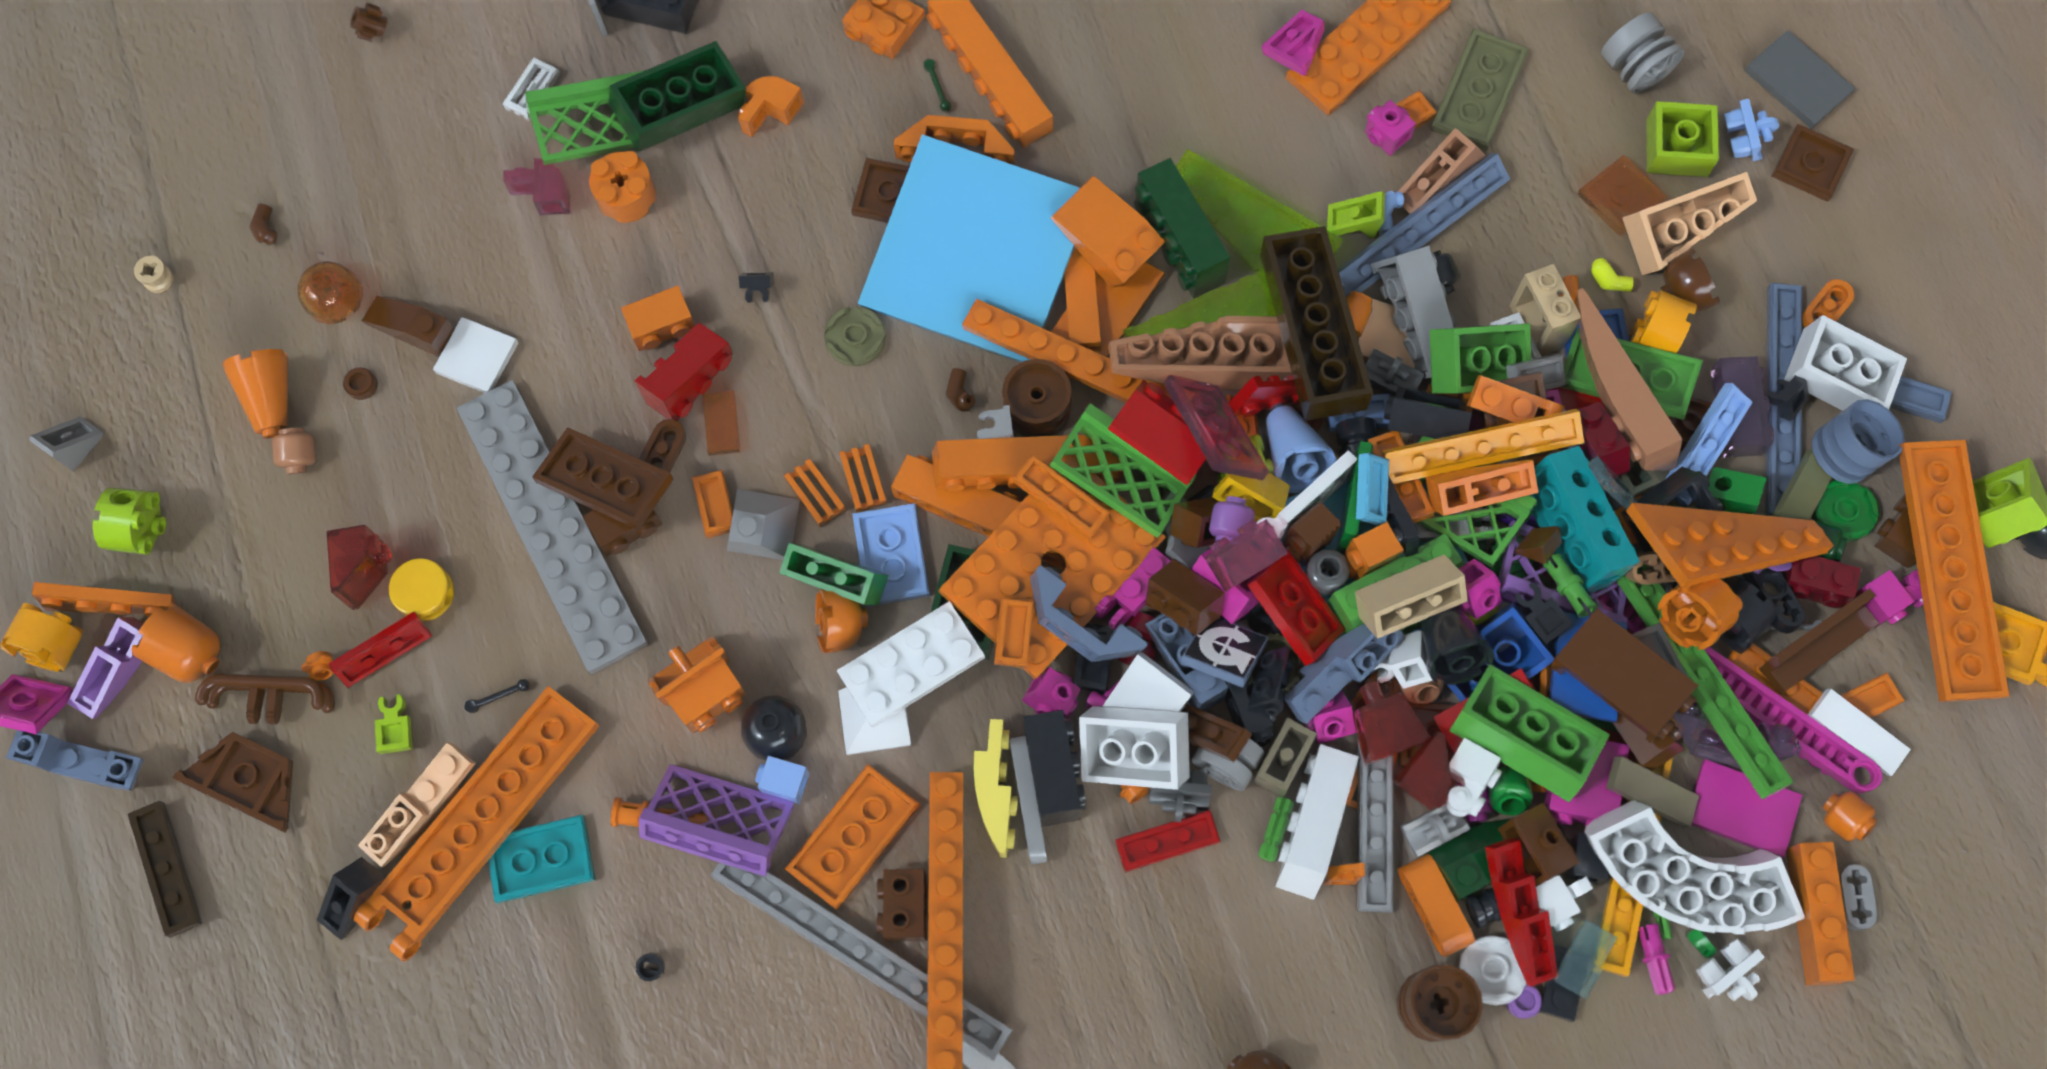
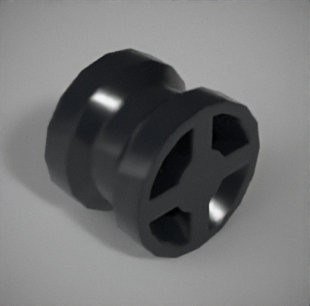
(1483, 908)

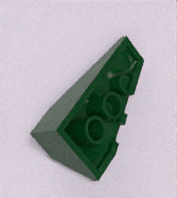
(1465, 859)

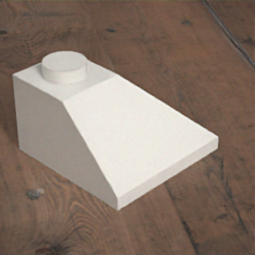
(862, 738)

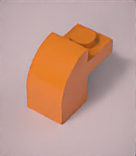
(769, 97)

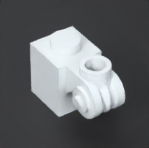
(1475, 770)

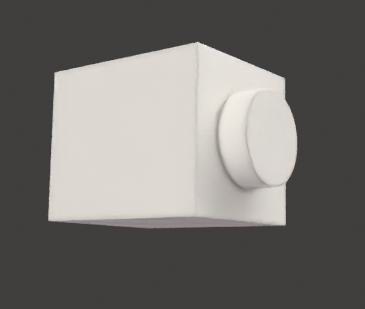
(1406, 662)
(1560, 900)

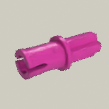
(1656, 959)

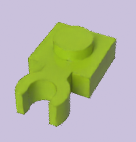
(394, 731)

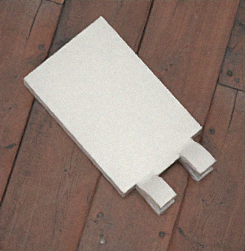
(1316, 492)

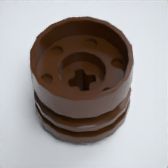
(1458, 997)

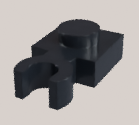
(1546, 617)

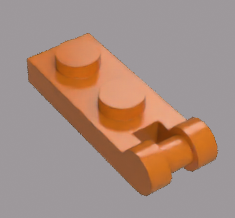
(1508, 402)

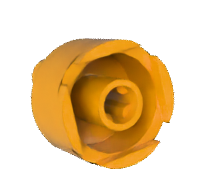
(1663, 321)
(42, 638)

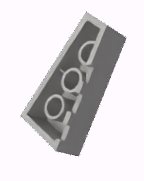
(1418, 301)

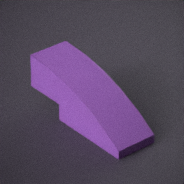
(108, 669)

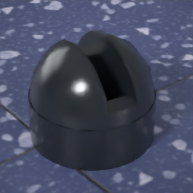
(648, 973)

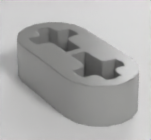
(1863, 898)

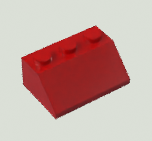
(1158, 431)

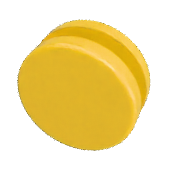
(422, 588)

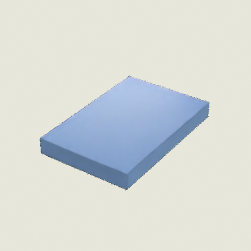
(892, 545)

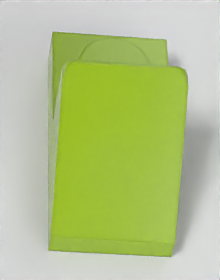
(1356, 214)

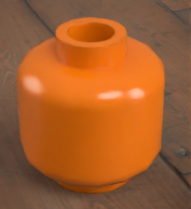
(1849, 816)

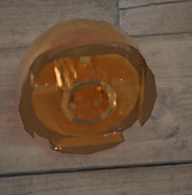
(329, 292)

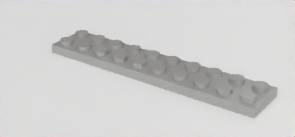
(552, 530)

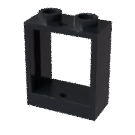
(1427, 413)
(1682, 479)

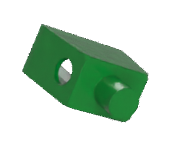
(1736, 490)

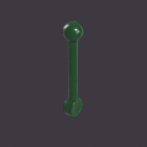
(929, 66)

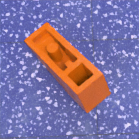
(1480, 486)

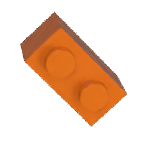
(658, 318)
(1372, 551)

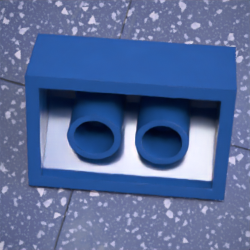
(1513, 645)

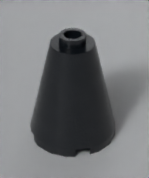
(1454, 647)

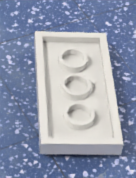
(910, 664)

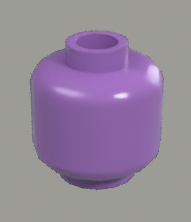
(1228, 517)

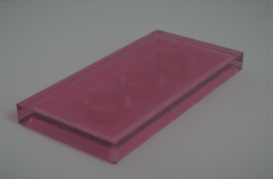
(1215, 428)

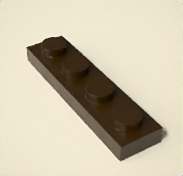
(164, 869)

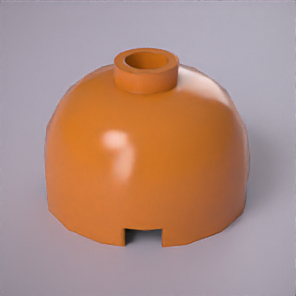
(839, 621)

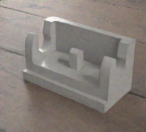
(1002, 425)

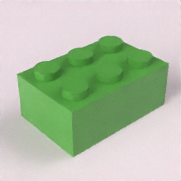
(1466, 352)

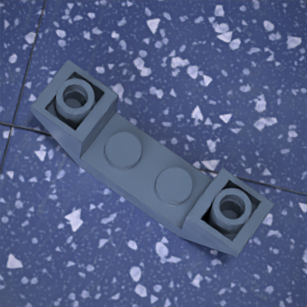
(1046, 588)
(75, 760)

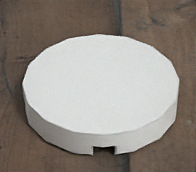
(1494, 969)

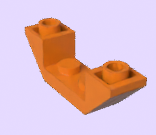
(955, 129)

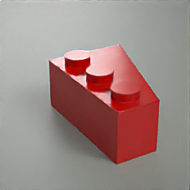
(685, 373)

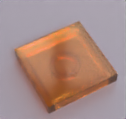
(1620, 192)

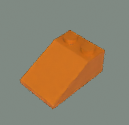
(1107, 231)

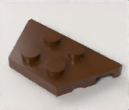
(245, 779)

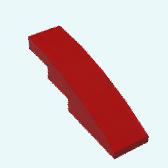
(1523, 920)

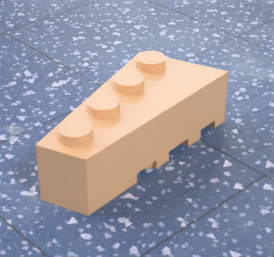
(1679, 223)

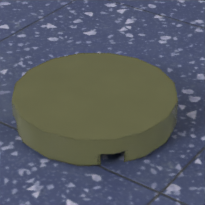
(855, 336)

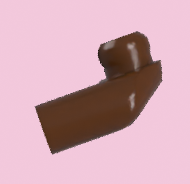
(956, 393)

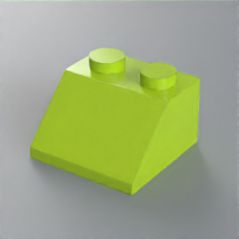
(2010, 503)

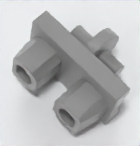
(1433, 829)

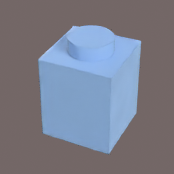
(782, 779)

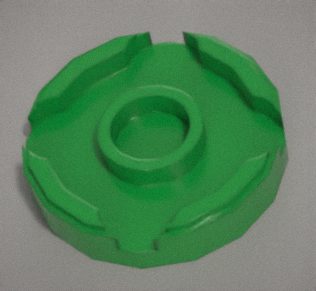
(1849, 508)

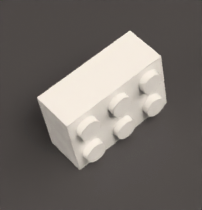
(1845, 365)
(1134, 747)

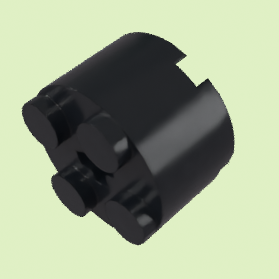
(1753, 617)

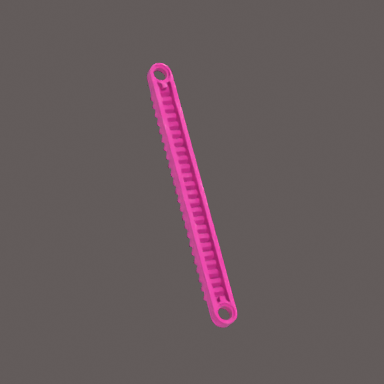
(1818, 744)

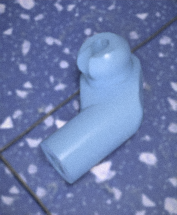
(1392, 201)

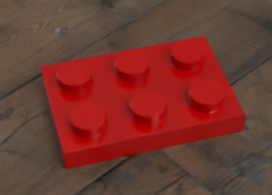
(1296, 608)

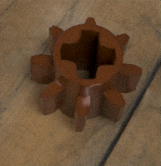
(368, 22)

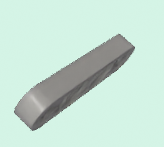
(1028, 800)

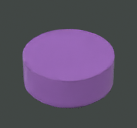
(1527, 1004)

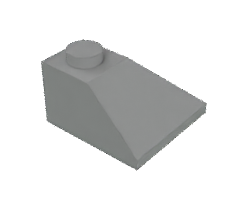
(762, 524)

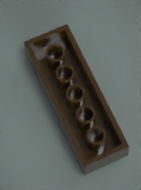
(1315, 323)

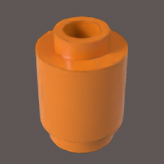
(1360, 310)

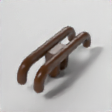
(214, 686)

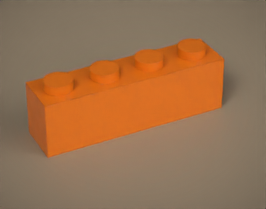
(1824, 929)

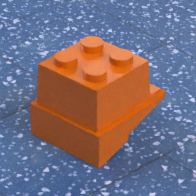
(698, 685)

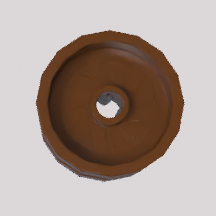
(1037, 397)

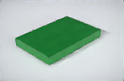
(1349, 524)

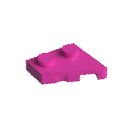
(1296, 42)

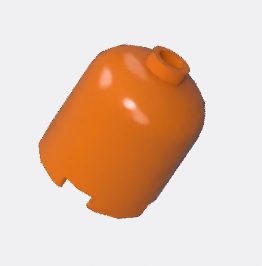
(178, 645)

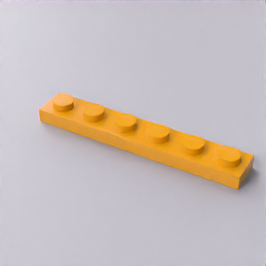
(1484, 446)

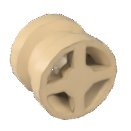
(161, 274)

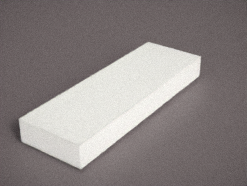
(1859, 731)

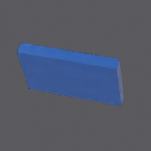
(1571, 693)

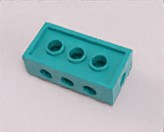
(1582, 534)

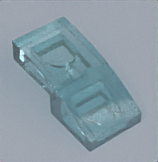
(1584, 959)

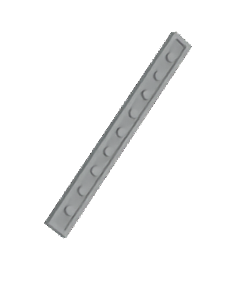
(855, 951)

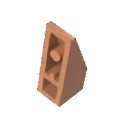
(1440, 169)

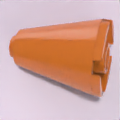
(261, 388)

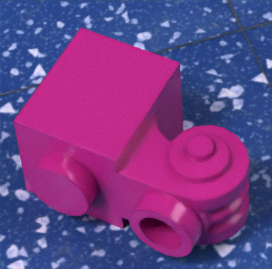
(1893, 596)

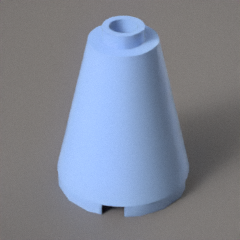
(1296, 449)

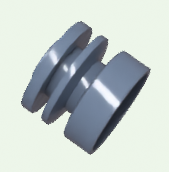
(1858, 441)

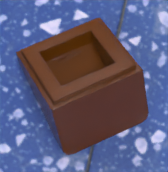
(1540, 543)

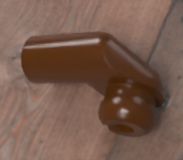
(260, 227)

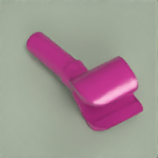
(1098, 699)

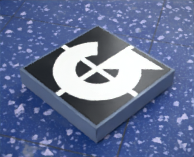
(1225, 651)

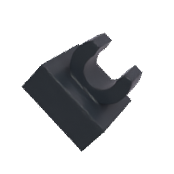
(756, 281)
(1791, 398)

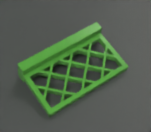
(571, 97)
(1095, 426)
(1520, 508)

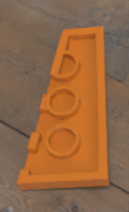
(102, 600)

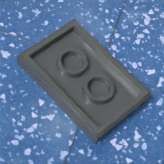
(1799, 79)

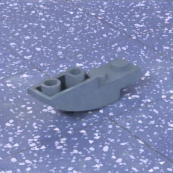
(1345, 659)

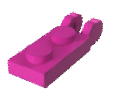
(1133, 592)

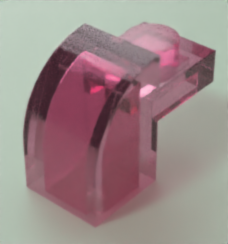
(546, 184)

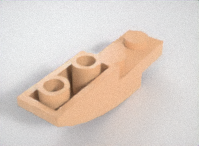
(418, 807)

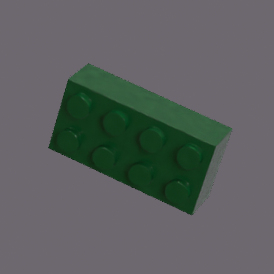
(676, 96)
(1183, 226)

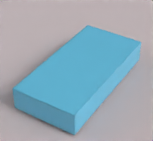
(1372, 489)

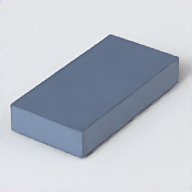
(1921, 399)

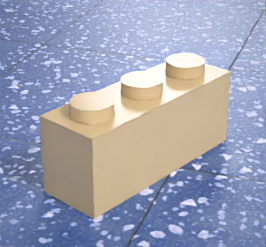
(1411, 596)

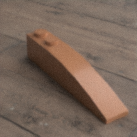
(1212, 352)
(1625, 394)

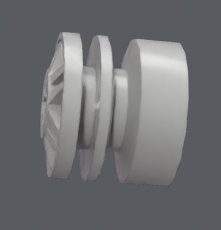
(1642, 53)

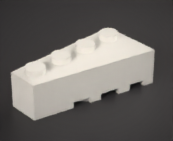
(1317, 821)

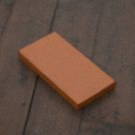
(1118, 305)
(852, 837)

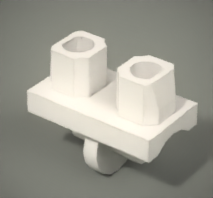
(1719, 980)

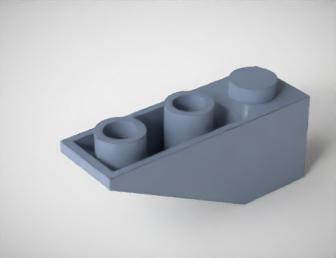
(1171, 643)

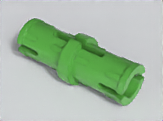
(1570, 585)

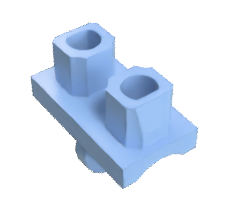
(1749, 143)

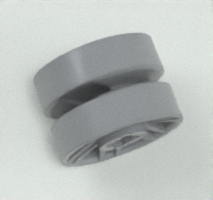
(1230, 774)

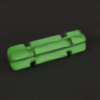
(1276, 829)

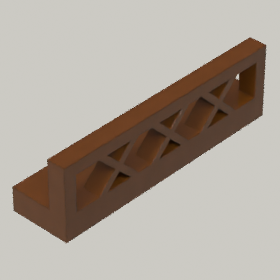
(1820, 643)

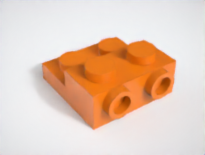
(882, 24)

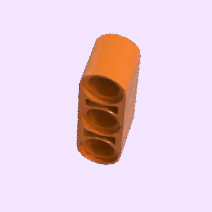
(1436, 905)

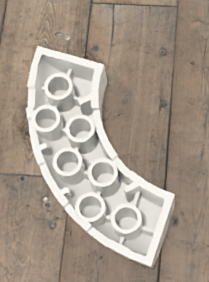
(1688, 888)

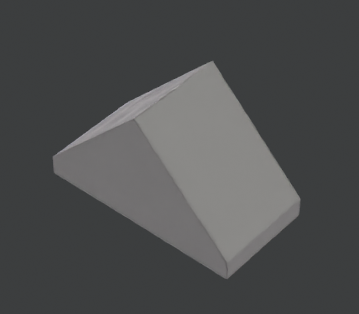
(68, 441)

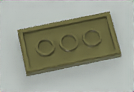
(1480, 88)

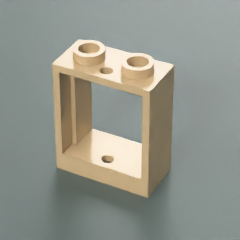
(1538, 301)

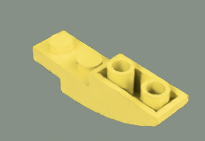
(995, 800)

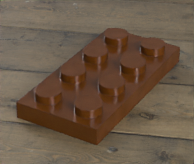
(603, 478)

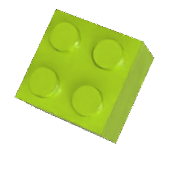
(1682, 139)

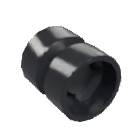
(1352, 431)

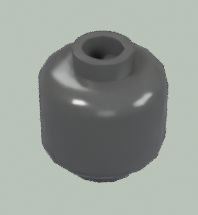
(1332, 563)

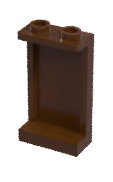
(1626, 675)

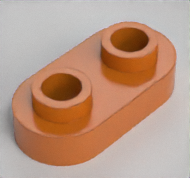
(1824, 305)

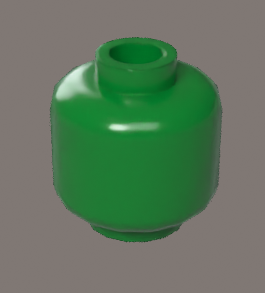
(1511, 793)

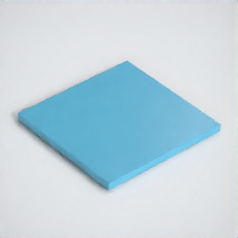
(966, 234)

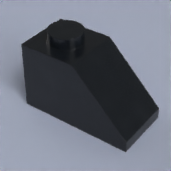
(346, 893)

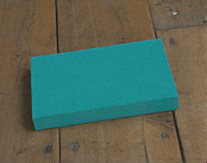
(542, 860)

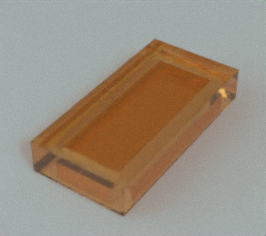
(721, 423)

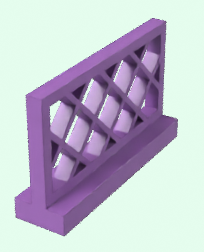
(1512, 584)
(707, 839)

